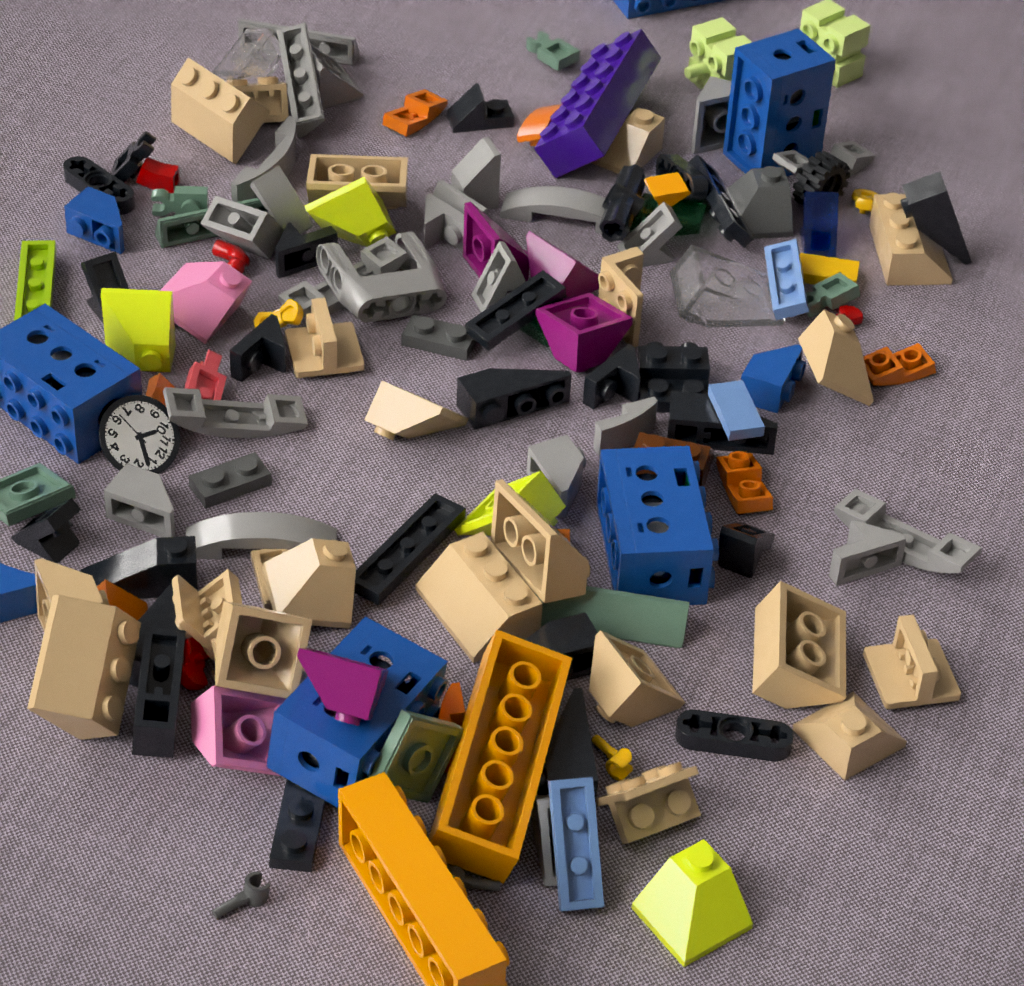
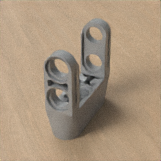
(385, 295)

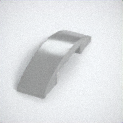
(849, 152)
(283, 156)
(553, 201)
(376, 259)
(234, 418)
(255, 531)
(921, 549)

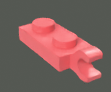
(206, 378)

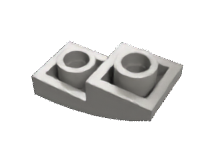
(281, 200)
(624, 429)

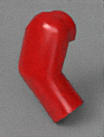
(234, 254)

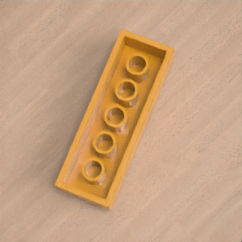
(500, 756)
(415, 889)

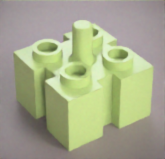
(839, 37)
(712, 51)

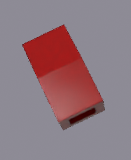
(158, 175)

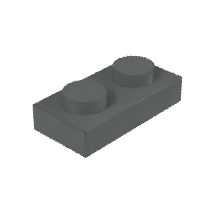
(438, 337)
(230, 480)

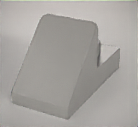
(442, 223)
(653, 234)
(497, 278)
(866, 553)

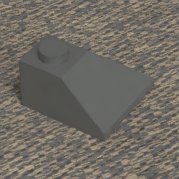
(764, 202)

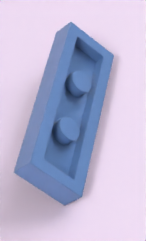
(786, 279)
(576, 844)

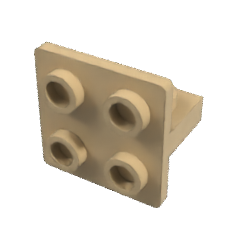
(323, 346)
(201, 610)
(911, 669)
(651, 801)

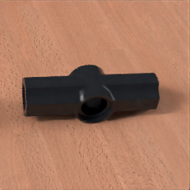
(623, 203)

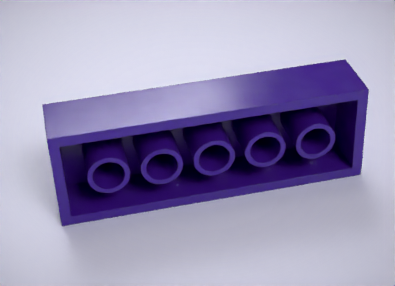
(597, 103)

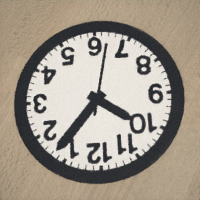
(139, 434)

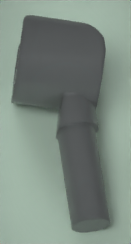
(474, 883)
(251, 895)

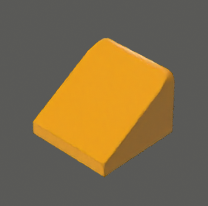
(667, 188)

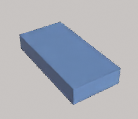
(736, 410)

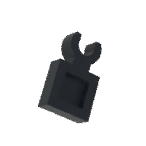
(129, 161)

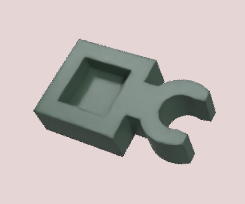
(554, 53)
(183, 200)
(831, 293)

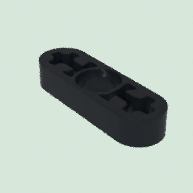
(83, 172)
(692, 177)
(762, 728)

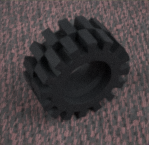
(821, 174)

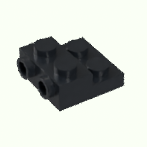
(672, 369)

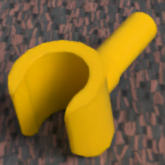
(618, 762)

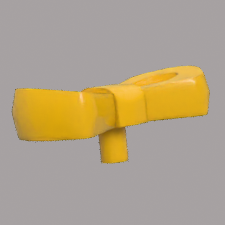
(863, 199)
(289, 313)

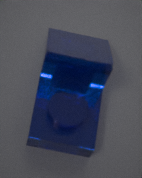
(820, 224)

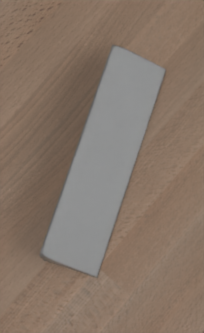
(339, 47)
(301, 78)

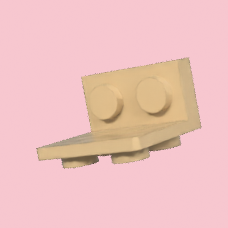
(268, 93)
(621, 287)

